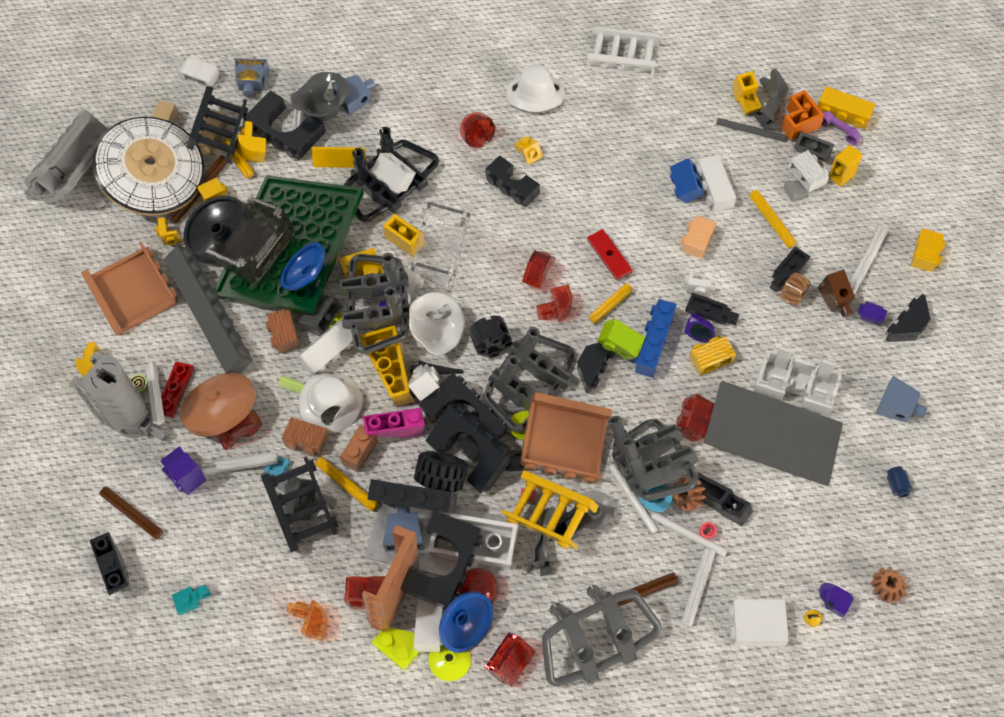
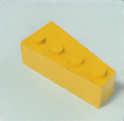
(390, 365)

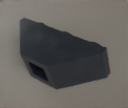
(910, 323)
(591, 364)
(110, 563)

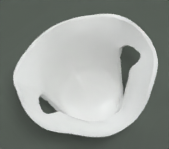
(535, 90)
(436, 335)
(328, 390)

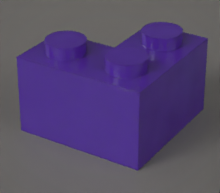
(182, 471)

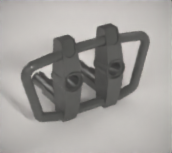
(386, 284)
(523, 353)
(632, 455)
(577, 640)

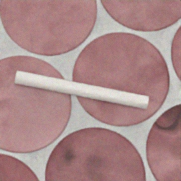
(633, 499)
(688, 533)

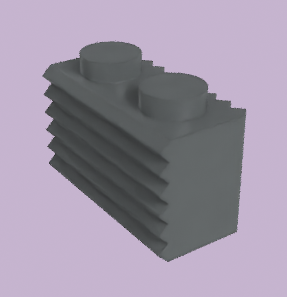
(323, 317)

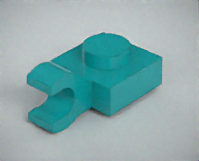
(188, 598)

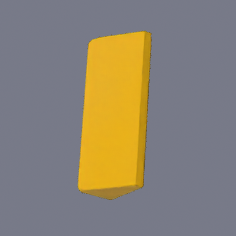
(334, 156)

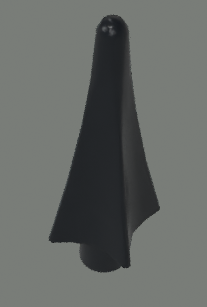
(441, 369)

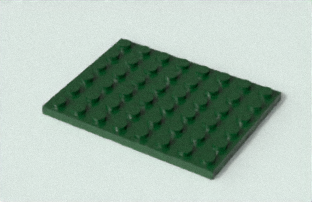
(319, 215)

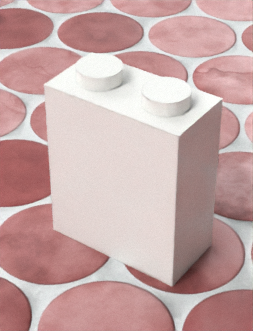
(758, 622)

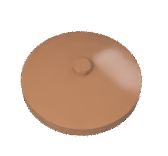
(218, 404)

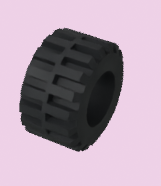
(440, 471)

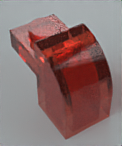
(537, 268)
(560, 305)
(245, 428)

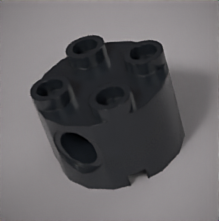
(490, 336)

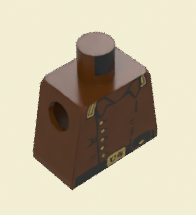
(837, 292)

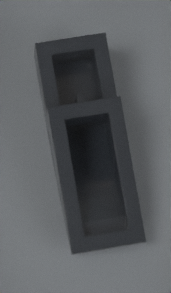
(724, 501)

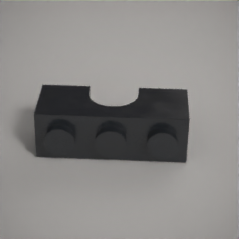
(522, 190)

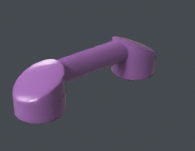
(853, 133)

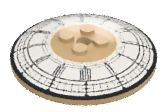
(142, 187)

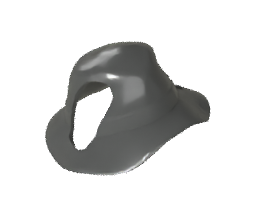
(312, 93)

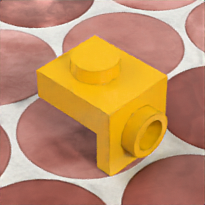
(529, 148)
(167, 237)

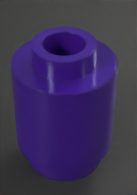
(872, 312)

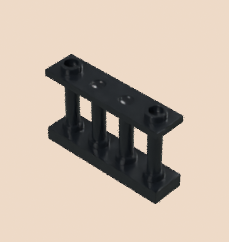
(201, 125)
(280, 500)

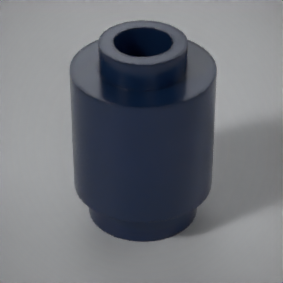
(899, 482)

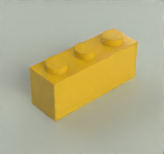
(846, 107)

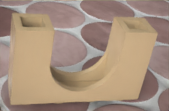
(169, 112)

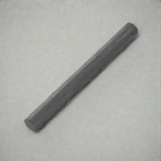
(750, 129)

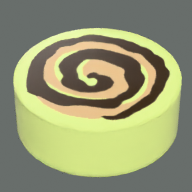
(140, 383)

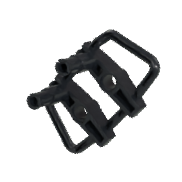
(371, 184)

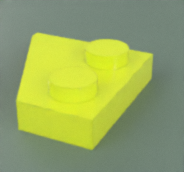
(397, 646)

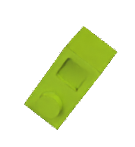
(621, 339)

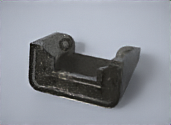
(255, 241)

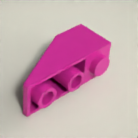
(395, 424)

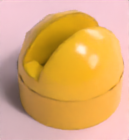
(813, 621)

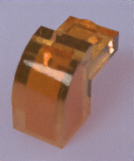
(315, 617)

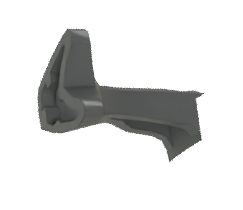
(777, 89)
(539, 550)

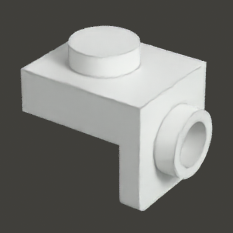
(697, 286)

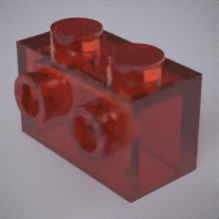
(695, 417)
(510, 659)

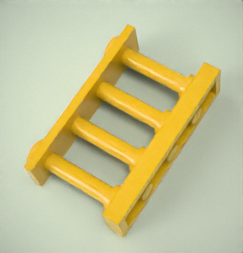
(549, 490)

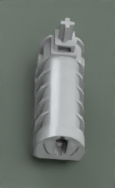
(66, 160)
(115, 399)

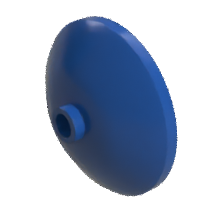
(303, 267)
(465, 622)

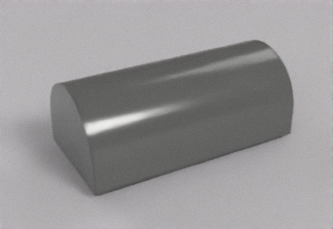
(815, 145)

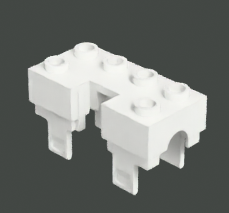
(800, 377)

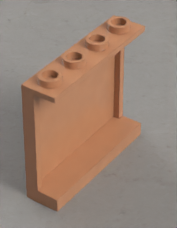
(131, 290)
(564, 437)
(384, 606)

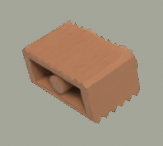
(283, 331)
(305, 436)
(358, 449)

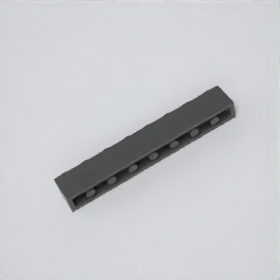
(208, 310)

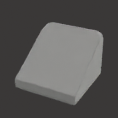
(795, 190)

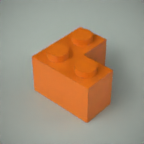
(802, 116)

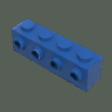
(655, 339)

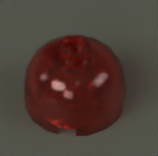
(477, 129)
(481, 581)

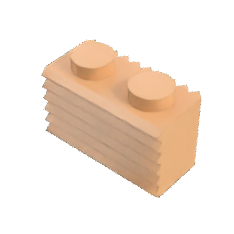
(698, 237)

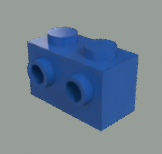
(686, 180)

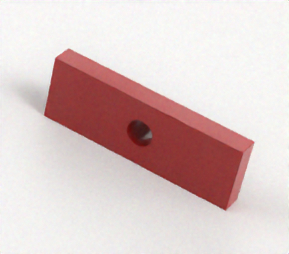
(603, 247)
(178, 378)

